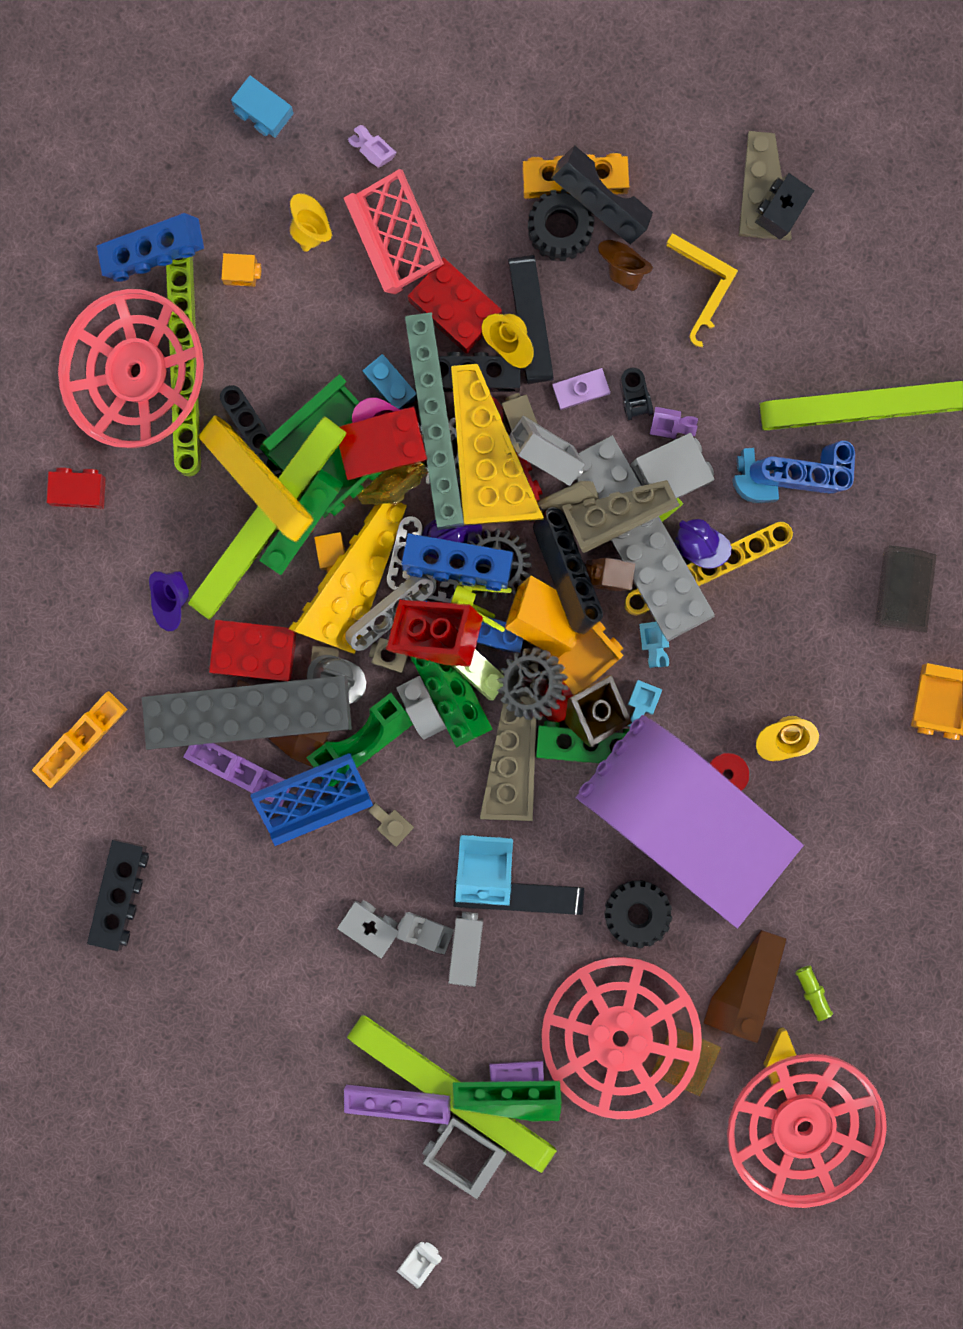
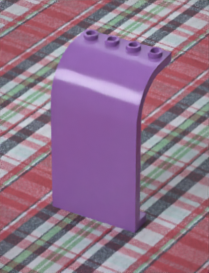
(689, 819)

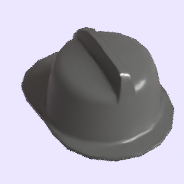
(333, 666)

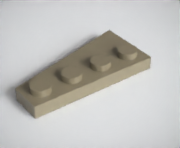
(760, 172)
(612, 516)

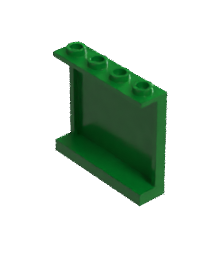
(338, 406)

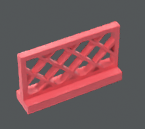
(377, 246)

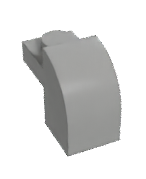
(421, 708)
(424, 932)

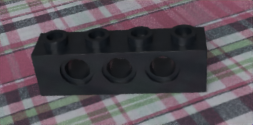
(506, 382)
(100, 932)

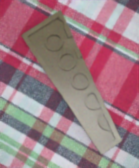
(512, 766)

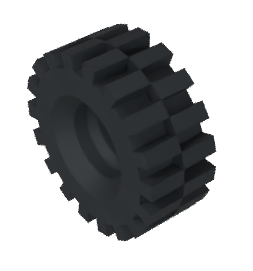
(638, 893)

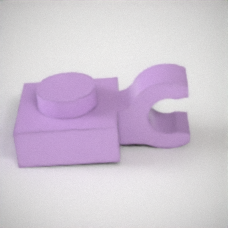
(373, 148)

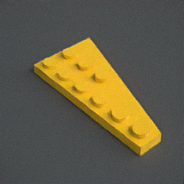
(490, 471)
(352, 581)

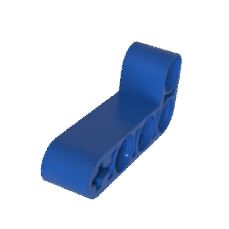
(802, 470)

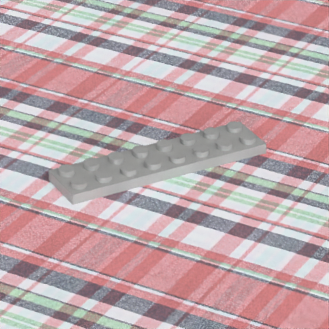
(659, 567)

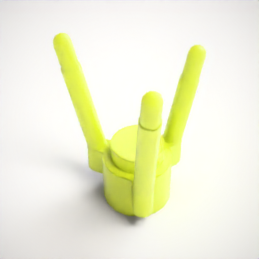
(464, 595)

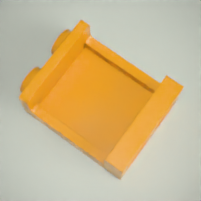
(589, 658)
(939, 701)

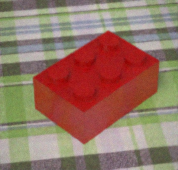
(455, 305)
(252, 651)

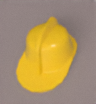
(309, 222)
(509, 338)
(787, 739)

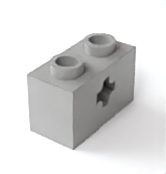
(375, 942)

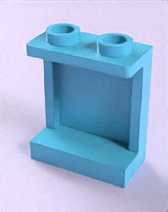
(484, 870)

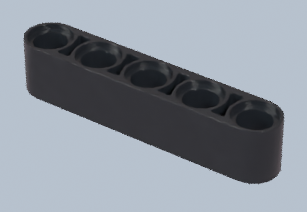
(530, 309)
(249, 433)
(567, 571)
(537, 899)

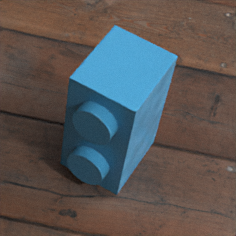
(262, 107)
(389, 383)

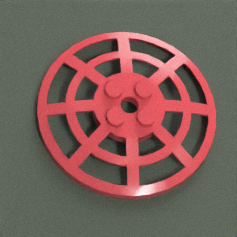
(119, 365)
(639, 1032)
(812, 1141)

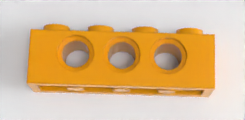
(535, 167)

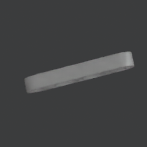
(386, 608)

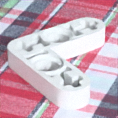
(394, 571)

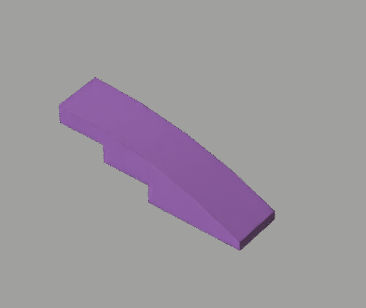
(233, 768)

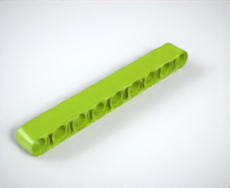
(862, 405)
(191, 423)
(259, 527)
(435, 1080)

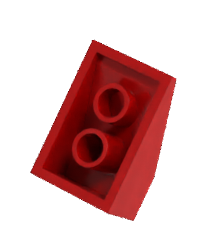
(382, 444)
(435, 632)

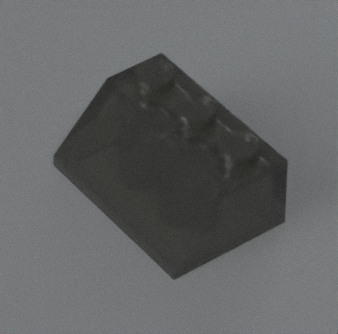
(905, 589)

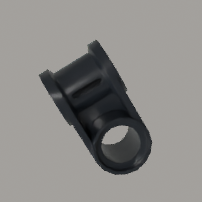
(635, 395)

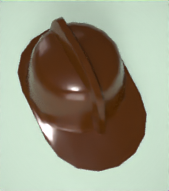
(625, 264)

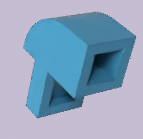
(746, 486)

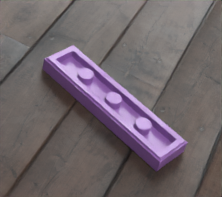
(397, 1104)

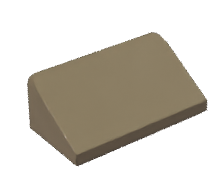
(571, 495)

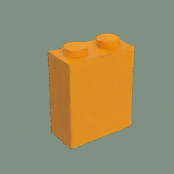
(540, 618)

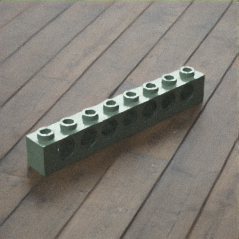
(434, 421)

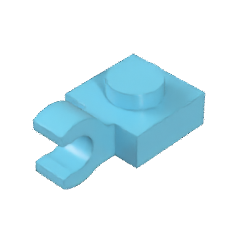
(654, 641)
(643, 699)

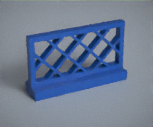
(317, 811)

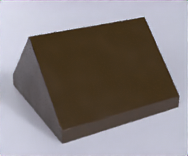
(597, 712)

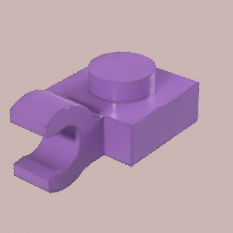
(669, 423)

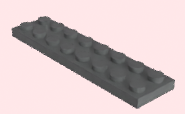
(247, 712)

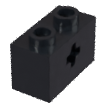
(780, 219)

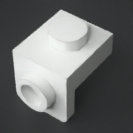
(419, 1263)

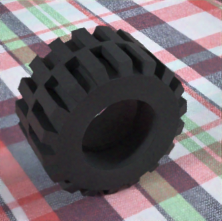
(552, 245)

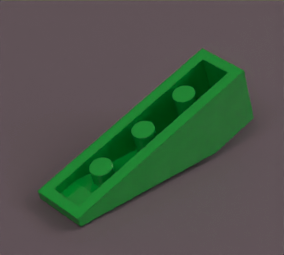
(510, 1099)

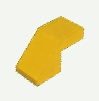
(779, 1050)

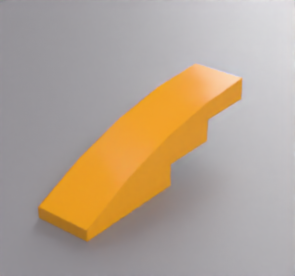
(79, 739)

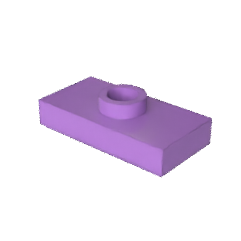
(517, 1071)

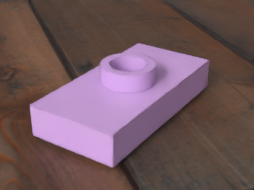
(581, 389)

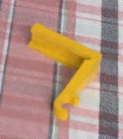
(715, 266)

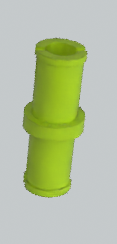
(814, 993)

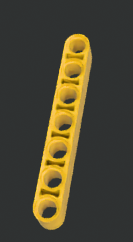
(256, 478)
(744, 554)

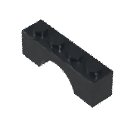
(579, 178)

